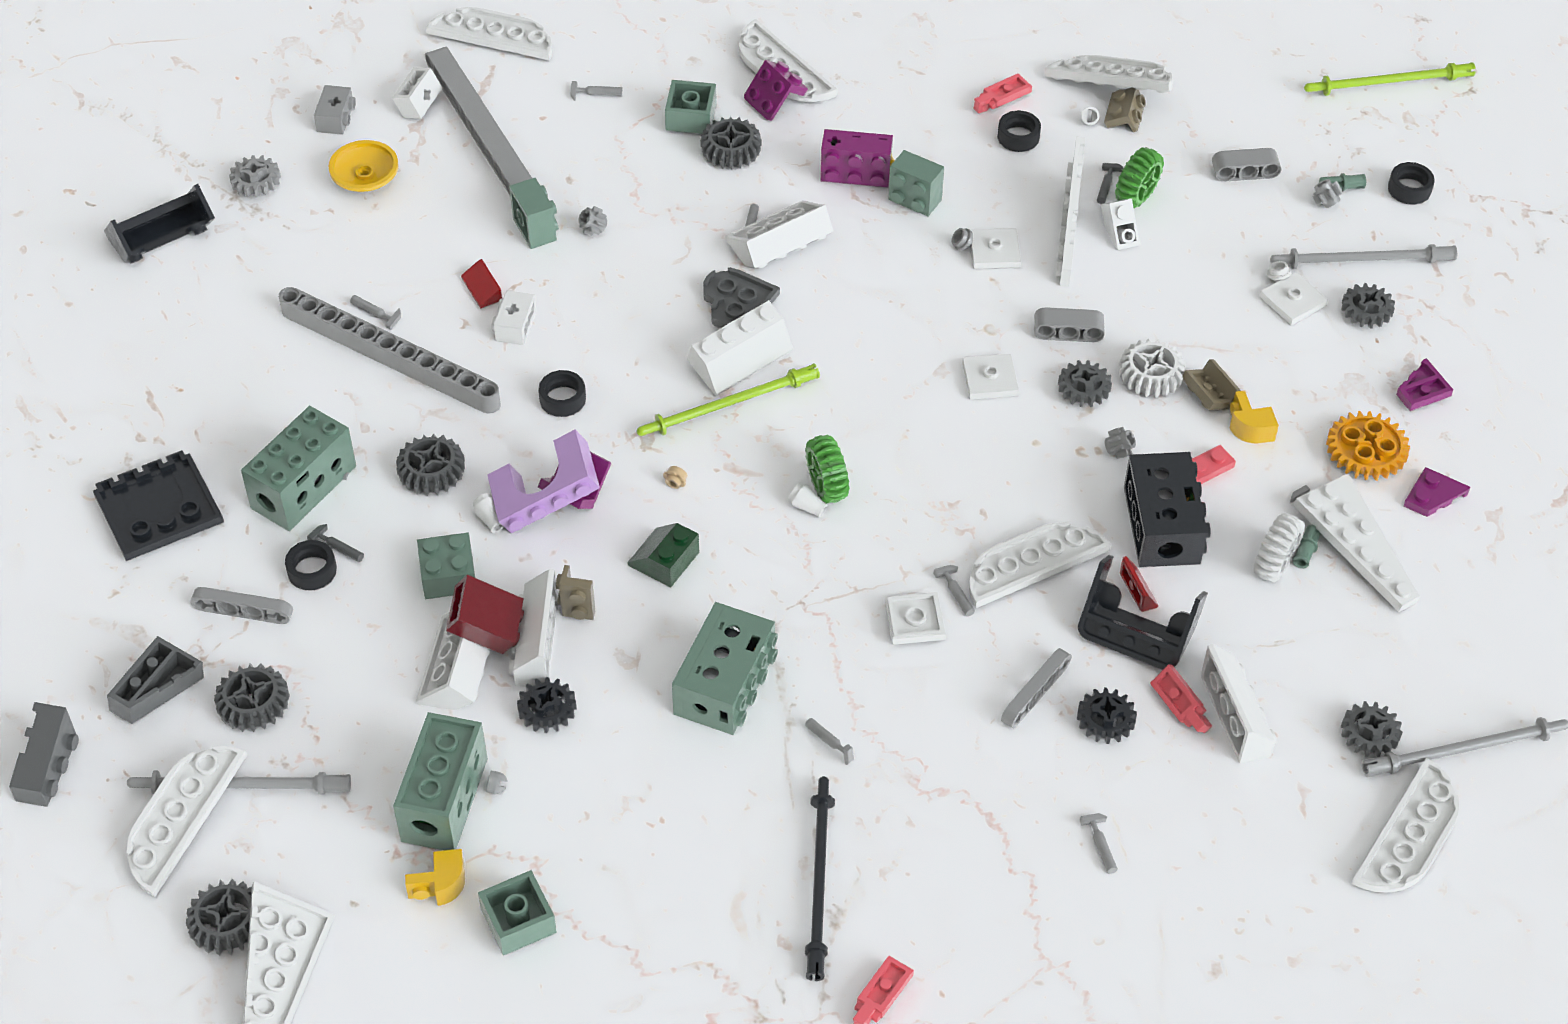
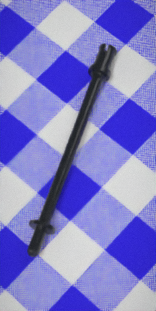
(816, 949)

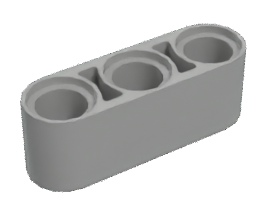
(1246, 164)
(1069, 324)

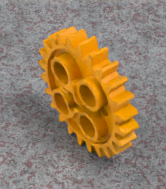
(1368, 445)

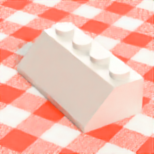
(780, 233)
(740, 348)
(536, 630)
(452, 671)
(1236, 705)

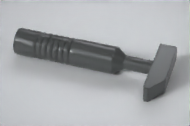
(1107, 180)
(335, 543)

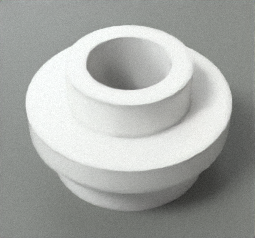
(1278, 271)

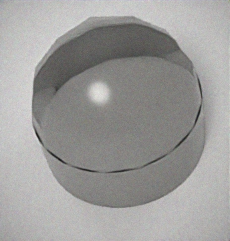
(493, 782)

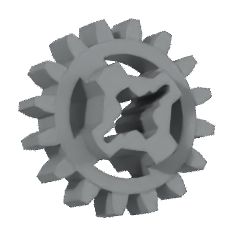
(254, 176)

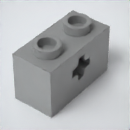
(334, 109)

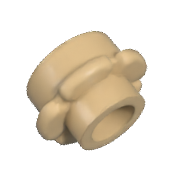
(675, 477)

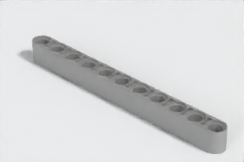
(477, 118)
(390, 350)

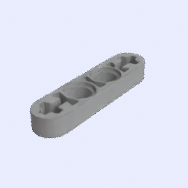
(241, 605)
(1036, 688)

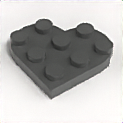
(735, 294)

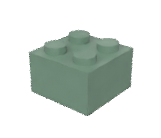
(690, 106)
(916, 183)
(533, 212)
(444, 563)
(517, 912)

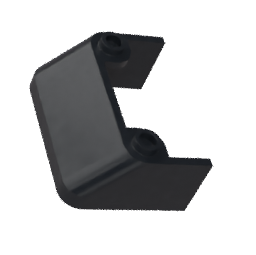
(160, 225)
(1130, 633)

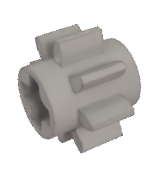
(1327, 193)
(592, 221)
(1120, 442)

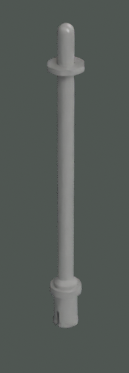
(1430, 253)
(1391, 762)
(319, 782)

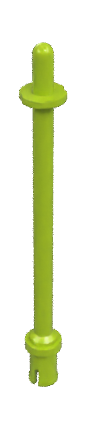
(1451, 72)
(793, 378)

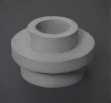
(962, 239)

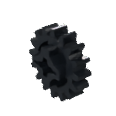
(546, 704)
(1106, 715)

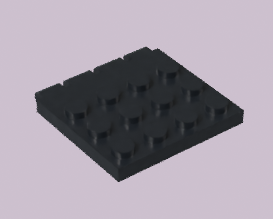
(157, 504)

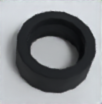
(1022, 119)
(1407, 194)
(559, 379)
(305, 550)

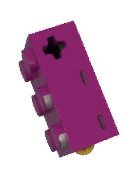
(856, 158)

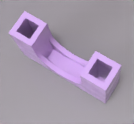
(573, 481)

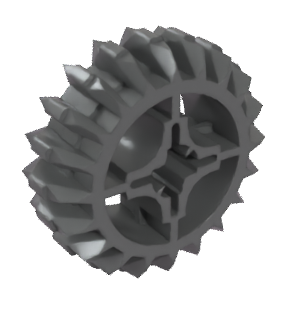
(731, 142)
(429, 458)
(239, 709)
(215, 906)

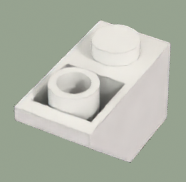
(1120, 223)

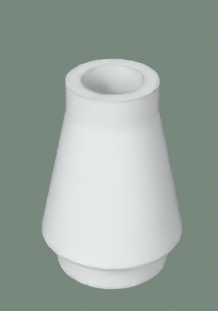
(807, 500)
(485, 510)

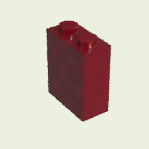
(485, 614)

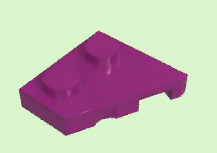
(1424, 387)
(1434, 492)

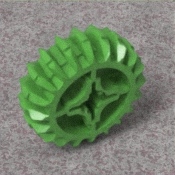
(1140, 176)
(827, 468)

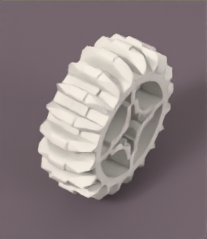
(1152, 368)
(1279, 547)

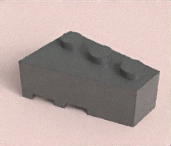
(153, 680)
(45, 757)

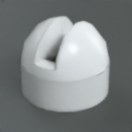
(1094, 116)

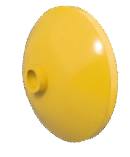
(363, 165)

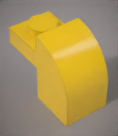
(1251, 424)
(445, 881)

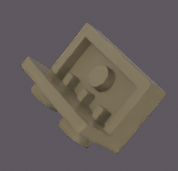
(1124, 108)
(1211, 386)
(575, 596)

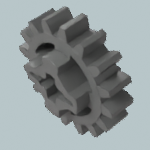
(1368, 305)
(1084, 383)
(1371, 728)

